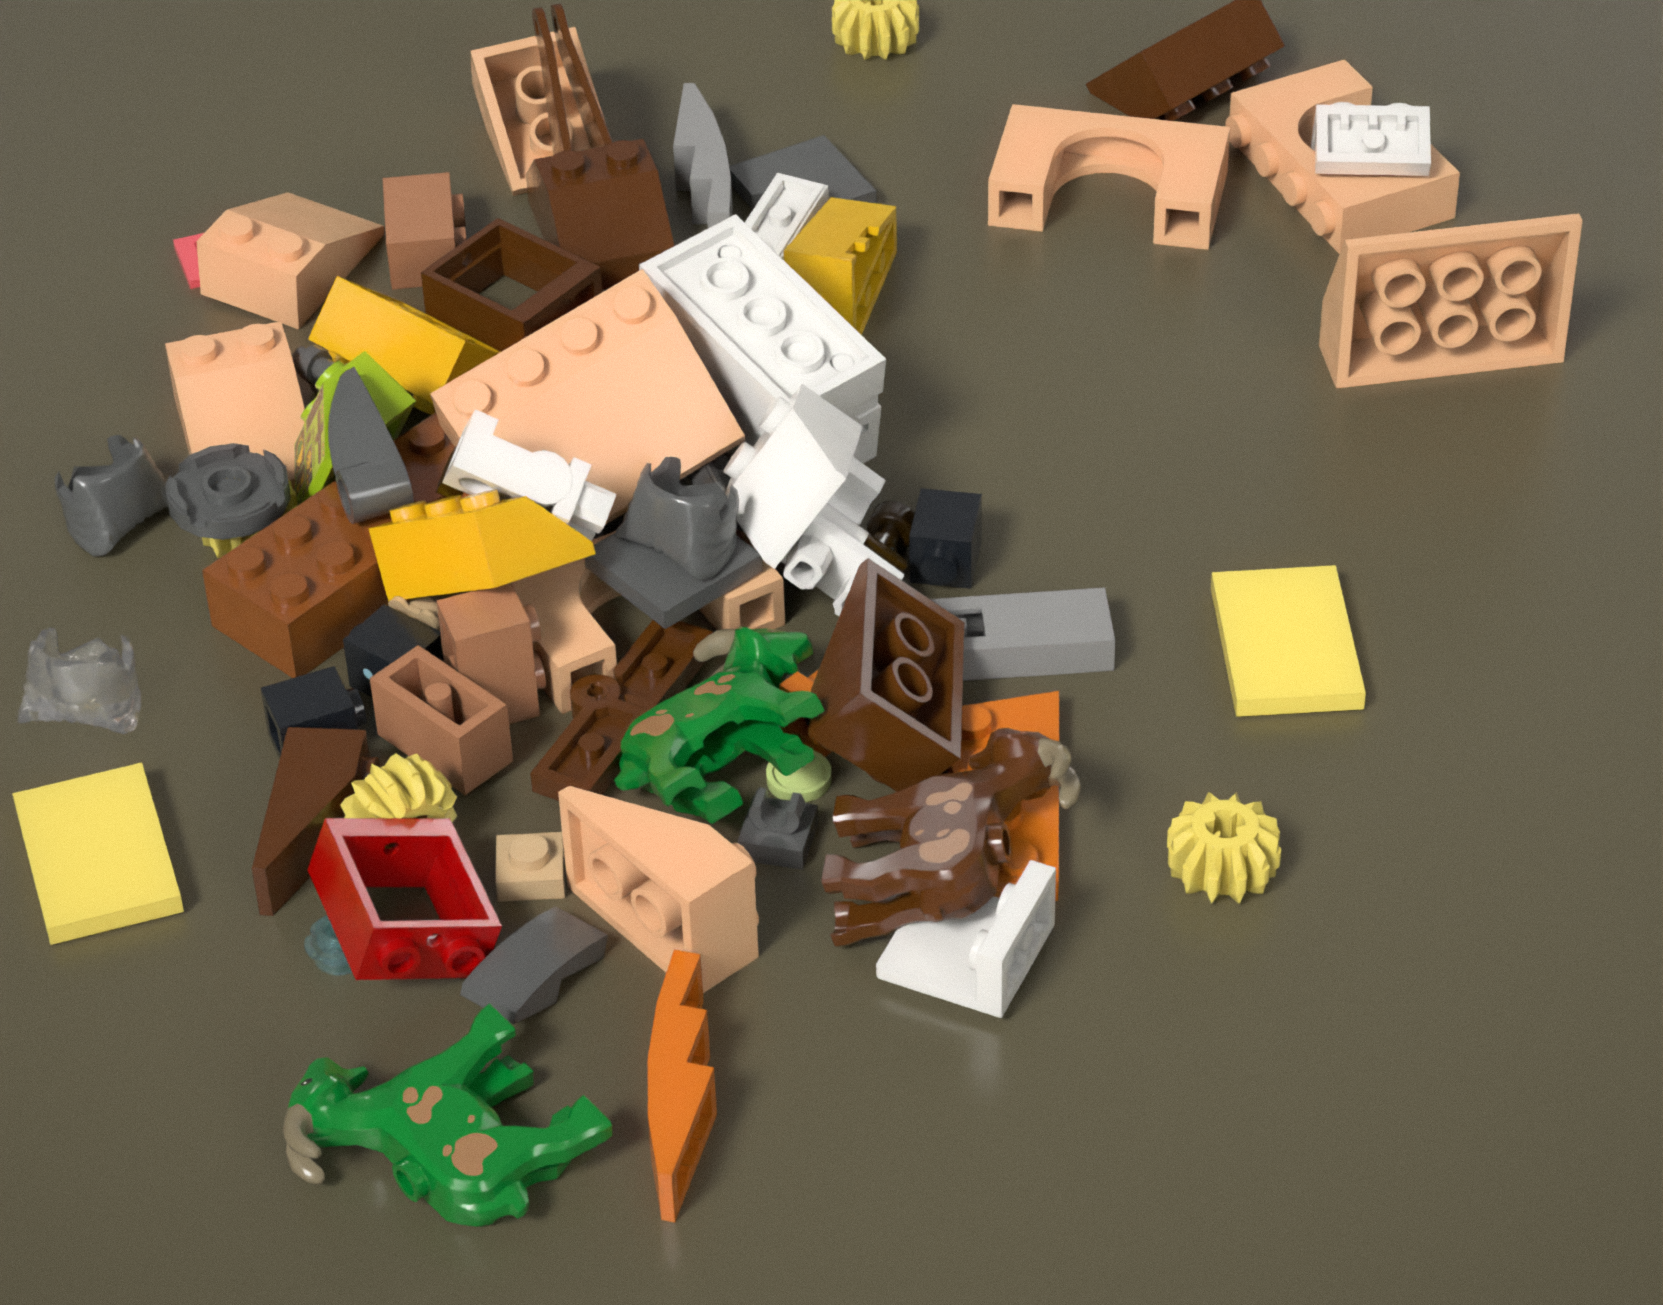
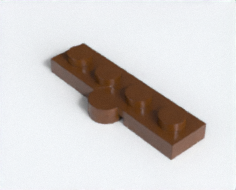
(604, 708)

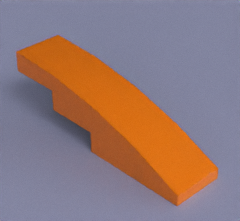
(679, 1082)

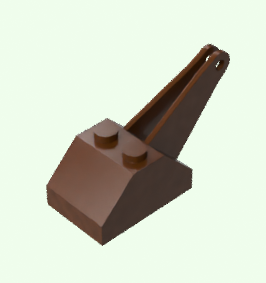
(597, 199)

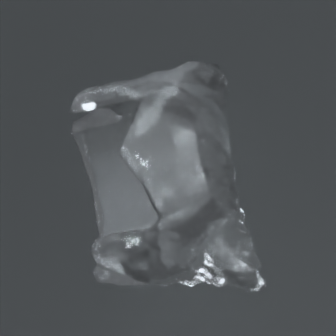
(81, 685)

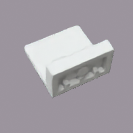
(1372, 139)
(979, 957)

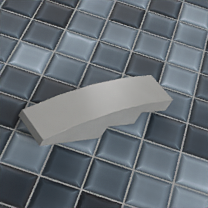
(701, 159)

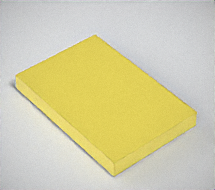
(1287, 641)
(97, 853)

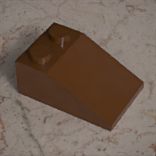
(891, 682)

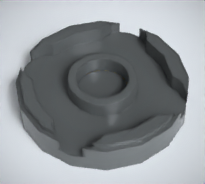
(228, 491)

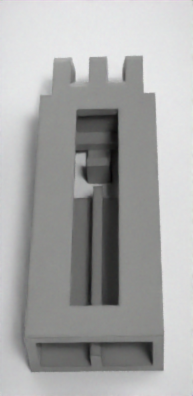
(1034, 633)

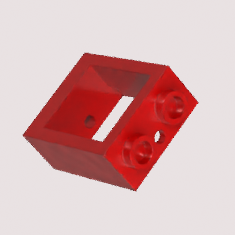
(426, 855)

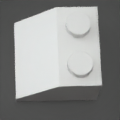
(791, 470)

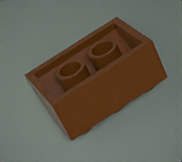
(1192, 63)

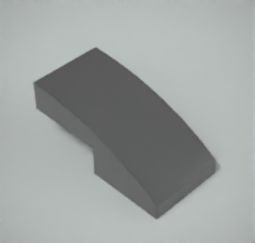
(529, 964)

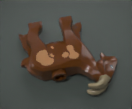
(947, 836)

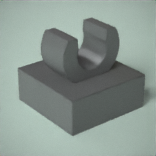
(779, 830)

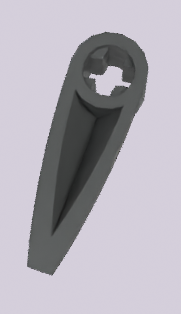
(363, 454)

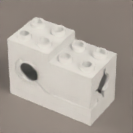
(766, 330)

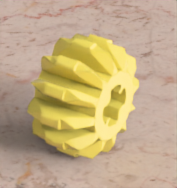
(875, 26)
(401, 790)
(1223, 847)

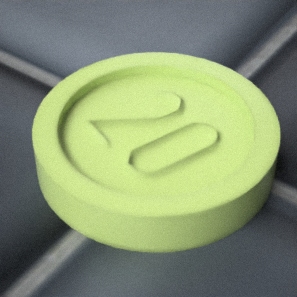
(810, 781)

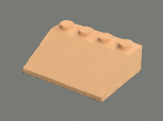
(1450, 301)
(601, 387)

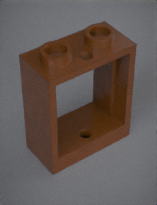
(497, 250)

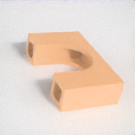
(1275, 131)
(1053, 146)
(578, 646)

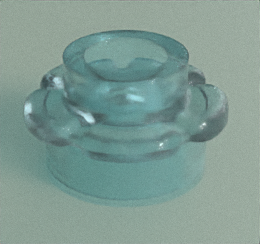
(326, 949)

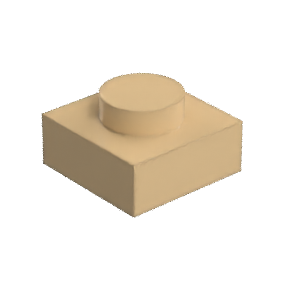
(530, 866)

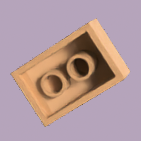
(514, 104)
(281, 255)
(238, 391)
(662, 881)

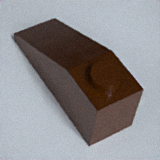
(308, 787)

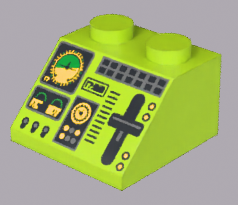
(311, 448)

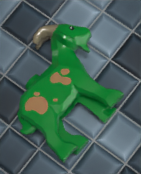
(720, 719)
(442, 1127)

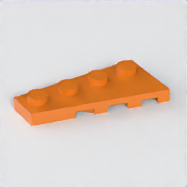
(1032, 822)

